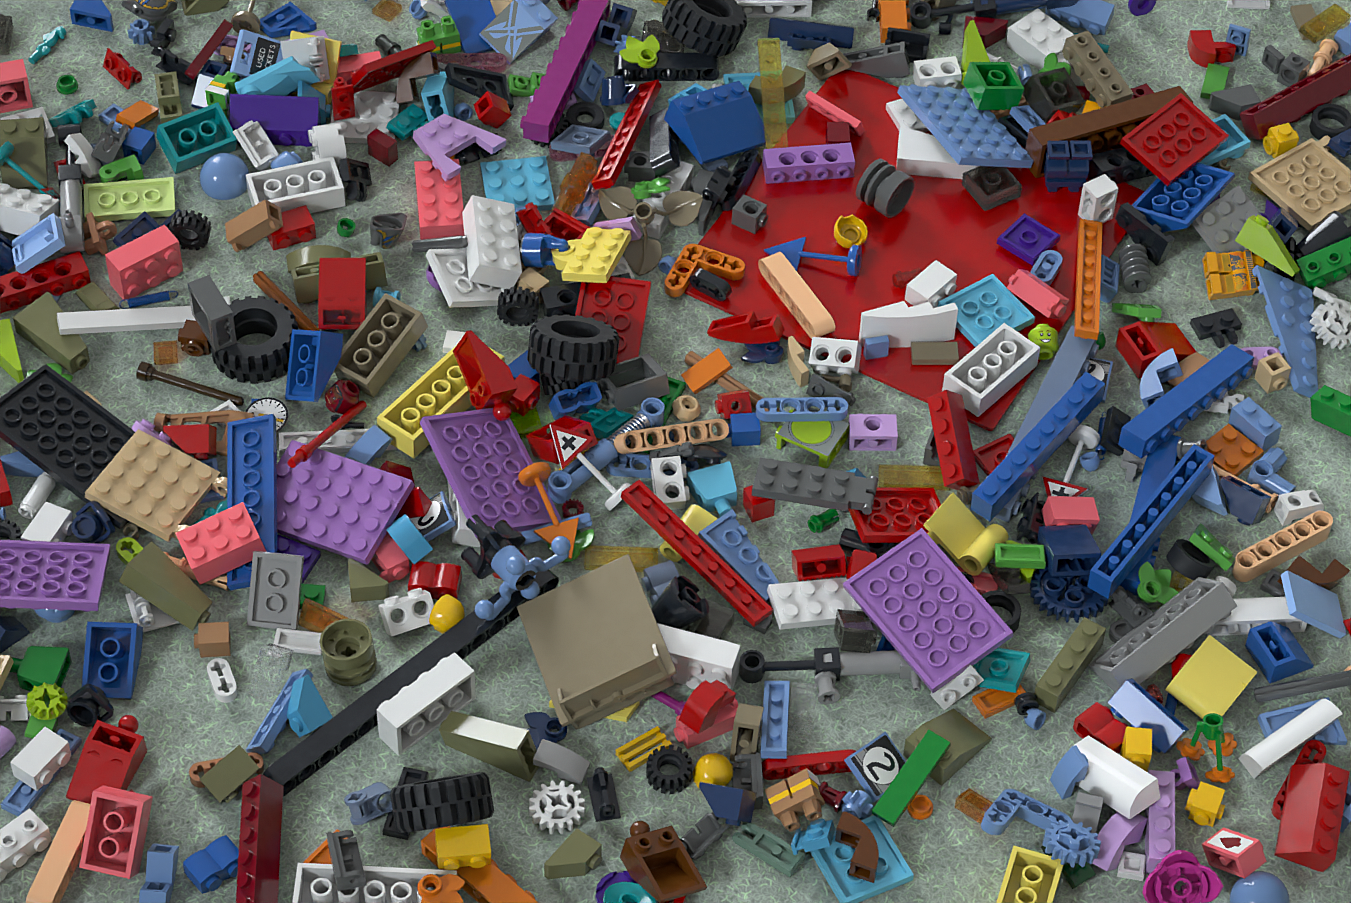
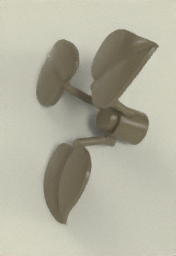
(645, 254)

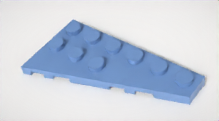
(1289, 314)

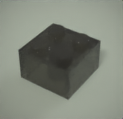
(1052, 91)

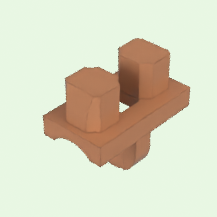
(95, 230)

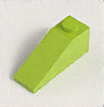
(972, 48)
(1265, 242)
(8, 351)

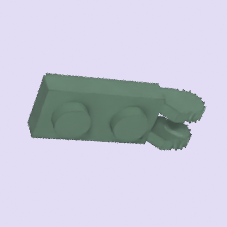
(769, 848)

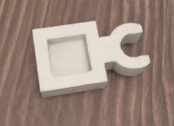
(1225, 403)

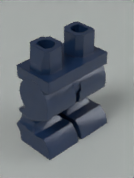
(1066, 167)

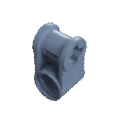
(366, 805)

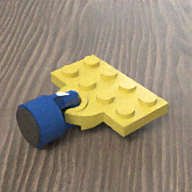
(581, 259)

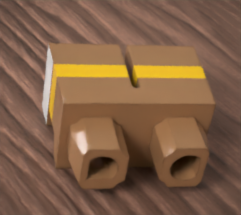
(795, 799)

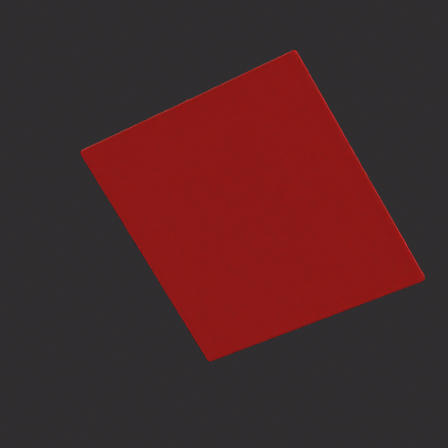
(935, 224)

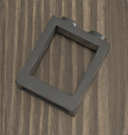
(212, 313)
(630, 371)

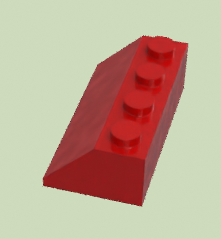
(1312, 815)

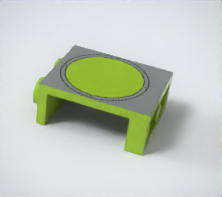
(819, 437)

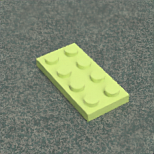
(130, 199)

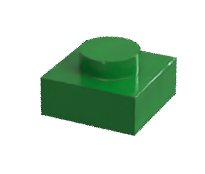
(313, 592)

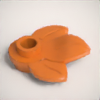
(445, 889)

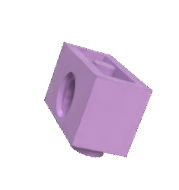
(872, 432)

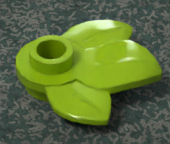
(639, 51)

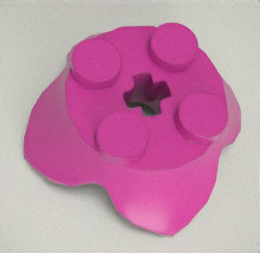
(1200, 882)

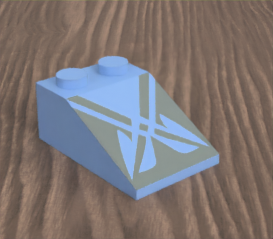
(518, 27)

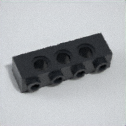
(1117, 165)
(563, 298)

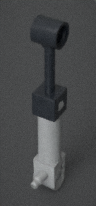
(71, 192)
(834, 661)

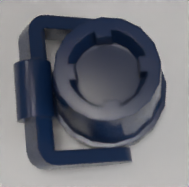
(615, 91)
(91, 526)

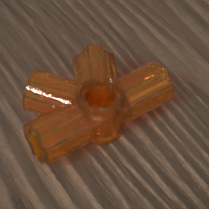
(576, 183)

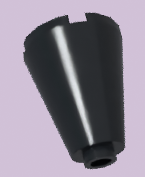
(1325, 233)
(680, 604)

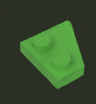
(1142, 311)
(1212, 547)

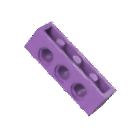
(808, 163)

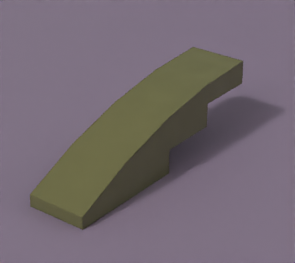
(168, 96)

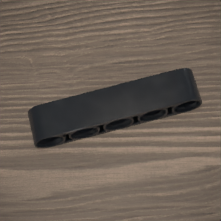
(670, 68)
(663, 145)

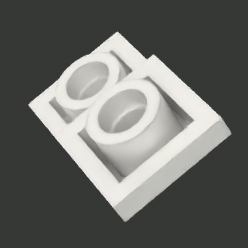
(81, 147)

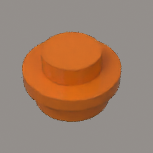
(920, 807)

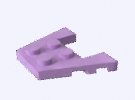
(448, 136)

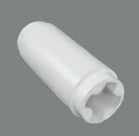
(37, 496)

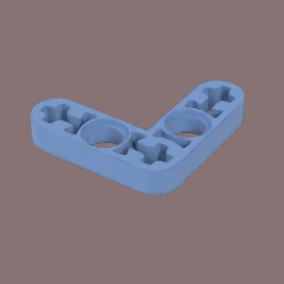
(1013, 804)

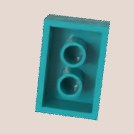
(196, 137)

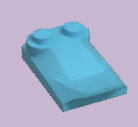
(277, 79)
(1233, 147)

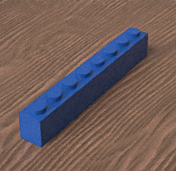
(1186, 401)
(1037, 446)
(1156, 469)
(1150, 521)

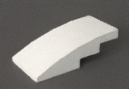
(909, 324)

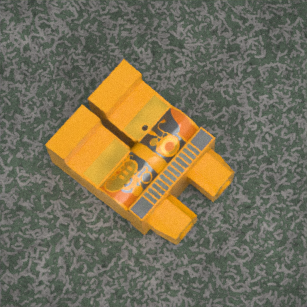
(1231, 274)

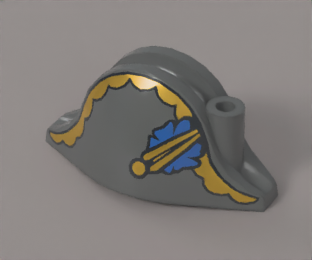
(150, 9)
(386, 229)

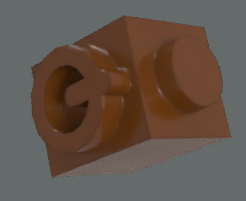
(193, 339)

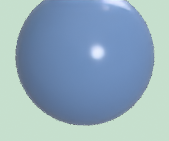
(224, 176)
(1259, 888)

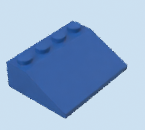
(717, 122)
(1185, 199)

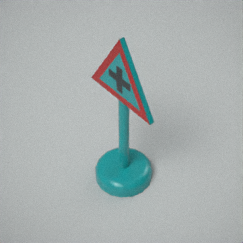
(5, 152)

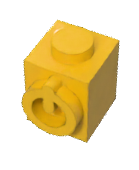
(1280, 140)
(1205, 804)

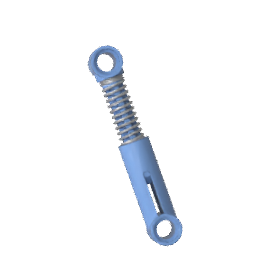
(565, 481)

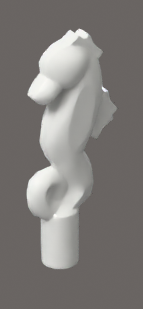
(1332, 298)

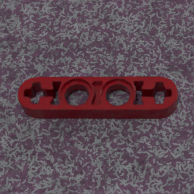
(209, 48)

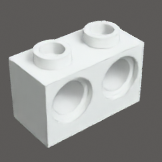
(937, 72)
(1098, 199)
(837, 349)
(664, 483)
(409, 619)

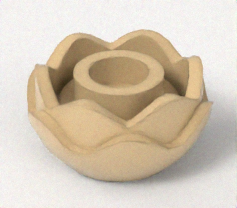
(686, 408)

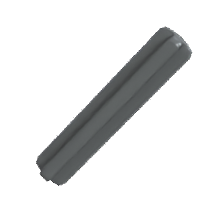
(452, 242)

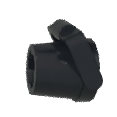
(87, 704)

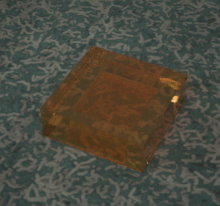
(387, 9)
(165, 352)

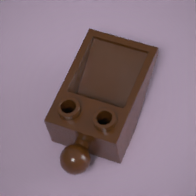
(660, 863)

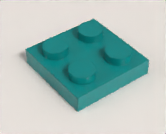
(1003, 669)

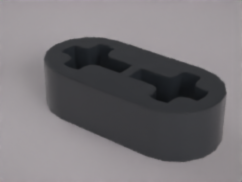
(710, 284)

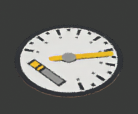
(270, 406)

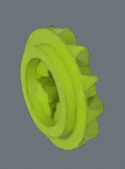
(38, 707)

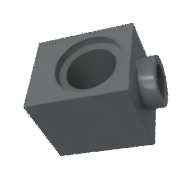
(1293, 69)
(639, 167)
(749, 214)

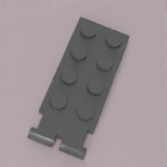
(814, 486)

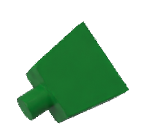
(42, 665)

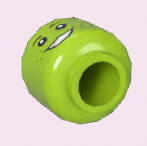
(1046, 339)

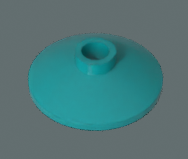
(627, 893)

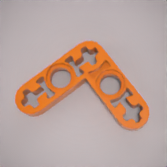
(700, 261)

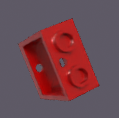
(543, 445)

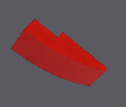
(747, 328)

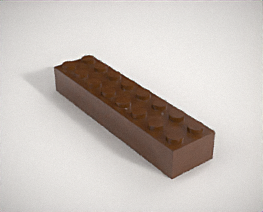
(1101, 126)

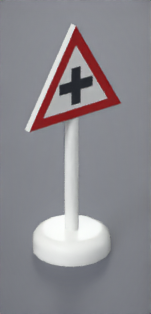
(1084, 438)
(569, 445)

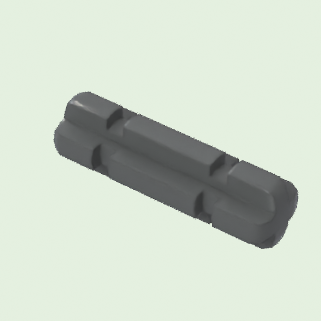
(685, 450)

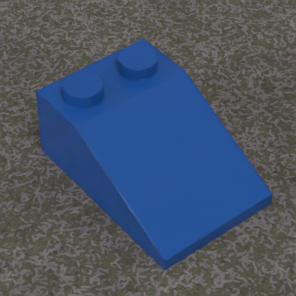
(311, 363)
(112, 657)

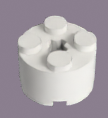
(327, 142)

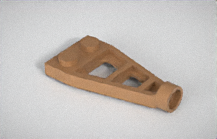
(211, 417)

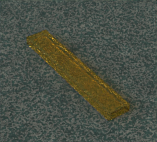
(772, 93)

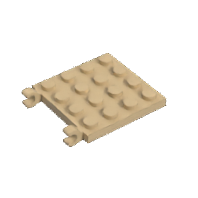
(1306, 182)
(154, 485)

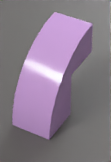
(1115, 835)

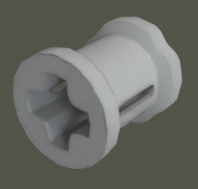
(827, 690)

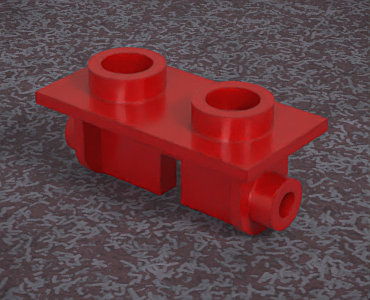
(120, 69)
(342, 100)
(532, 220)

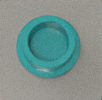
(616, 119)

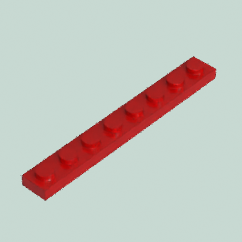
(626, 135)
(696, 553)

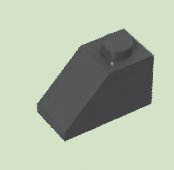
(1233, 101)

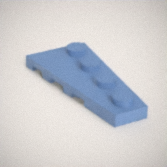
(735, 549)

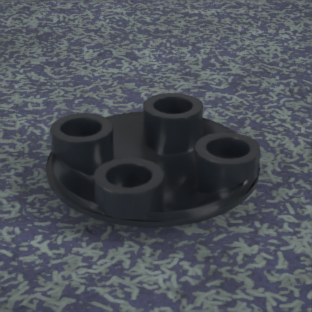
(707, 452)

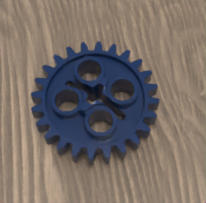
(1065, 596)

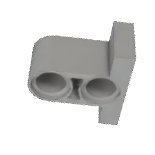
(1087, 810)

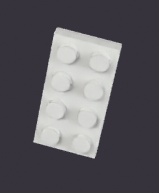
(809, 602)

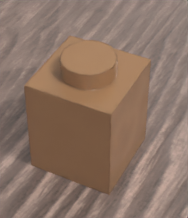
(213, 639)

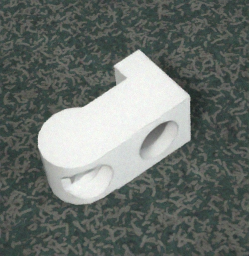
(1297, 505)

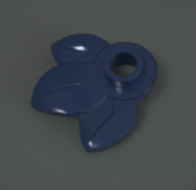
(767, 352)
(541, 728)

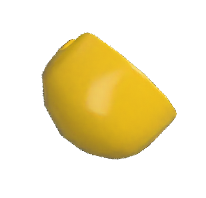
(850, 231)
(446, 613)
(713, 769)

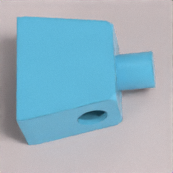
(713, 488)

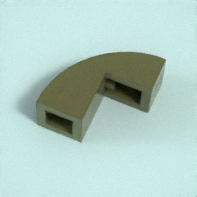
(792, 84)
(310, 255)

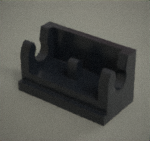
(916, 42)

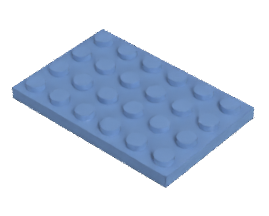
(965, 133)

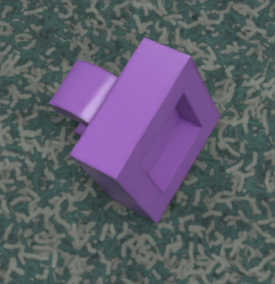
(1187, 775)

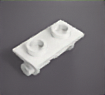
(957, 687)
(17, 708)

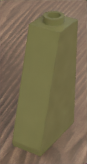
(40, 327)
(166, 587)
(492, 743)

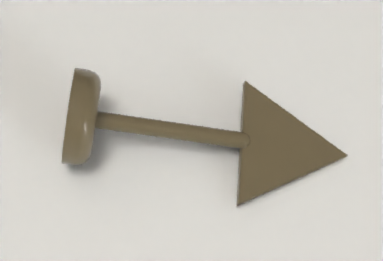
(246, 20)

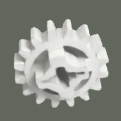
(1333, 325)
(557, 808)

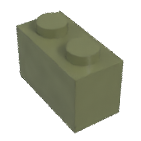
(229, 775)

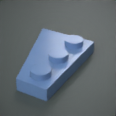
(1276, 719)

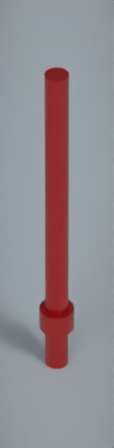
(305, 451)

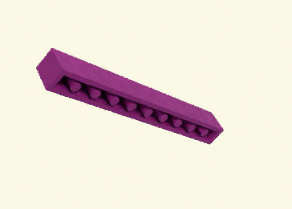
(564, 70)

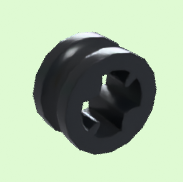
(1025, 702)

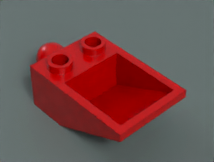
(485, 376)
(108, 758)

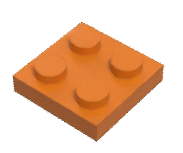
(1233, 450)

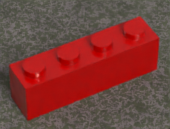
(953, 440)

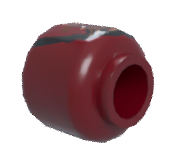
(341, 396)

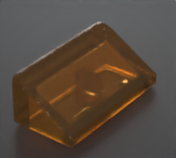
(317, 617)
(972, 804)

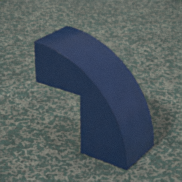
(618, 24)

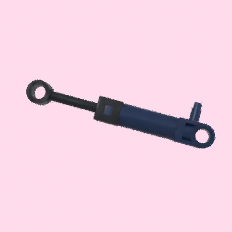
(981, 8)

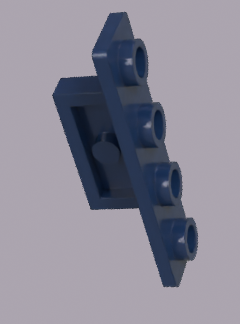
(810, 34)
(140, 226)

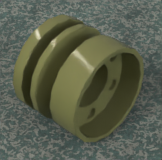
(348, 652)

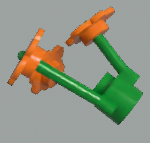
(1219, 742)

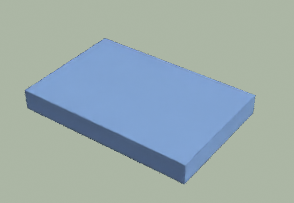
(1313, 604)

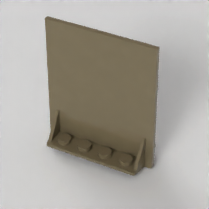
(597, 644)

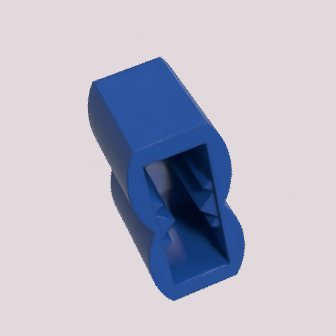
(575, 401)
(212, 865)

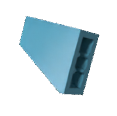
(438, 96)

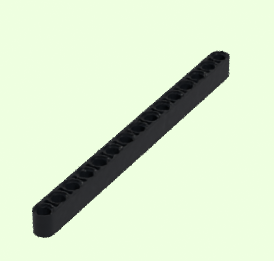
(362, 714)

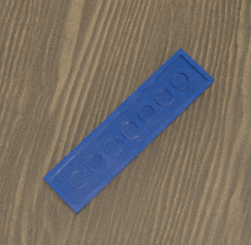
(253, 482)

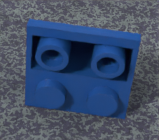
(1276, 651)

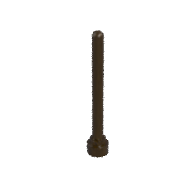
(148, 372)

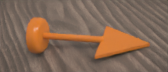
(534, 476)

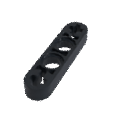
(746, 169)

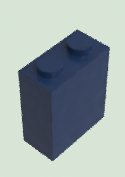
(1068, 549)

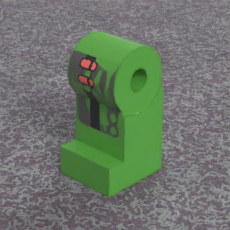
(121, 170)

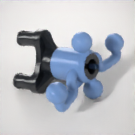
(502, 555)

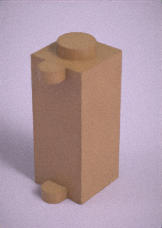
(253, 225)

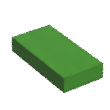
(1214, 79)
(1019, 556)

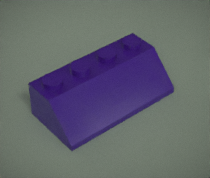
(281, 117)

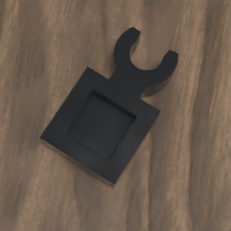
(165, 34)

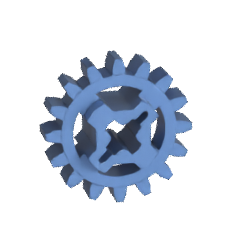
(1071, 843)

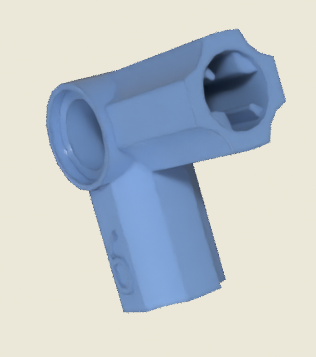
(1264, 473)

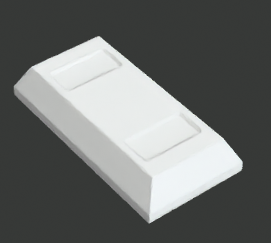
(299, 641)

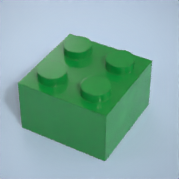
(993, 85)

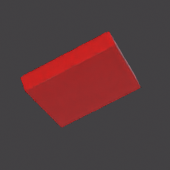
(993, 453)

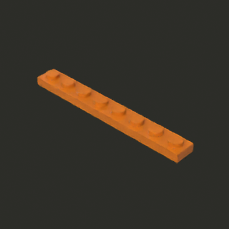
(1088, 279)

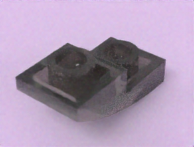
(1009, 579)

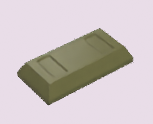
(95, 298)

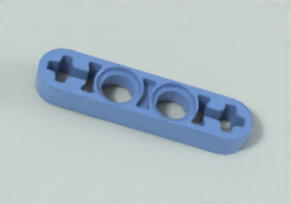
(801, 406)
(634, 459)

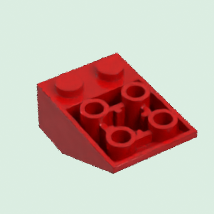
(342, 293)
(1145, 341)

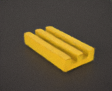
(653, 734)

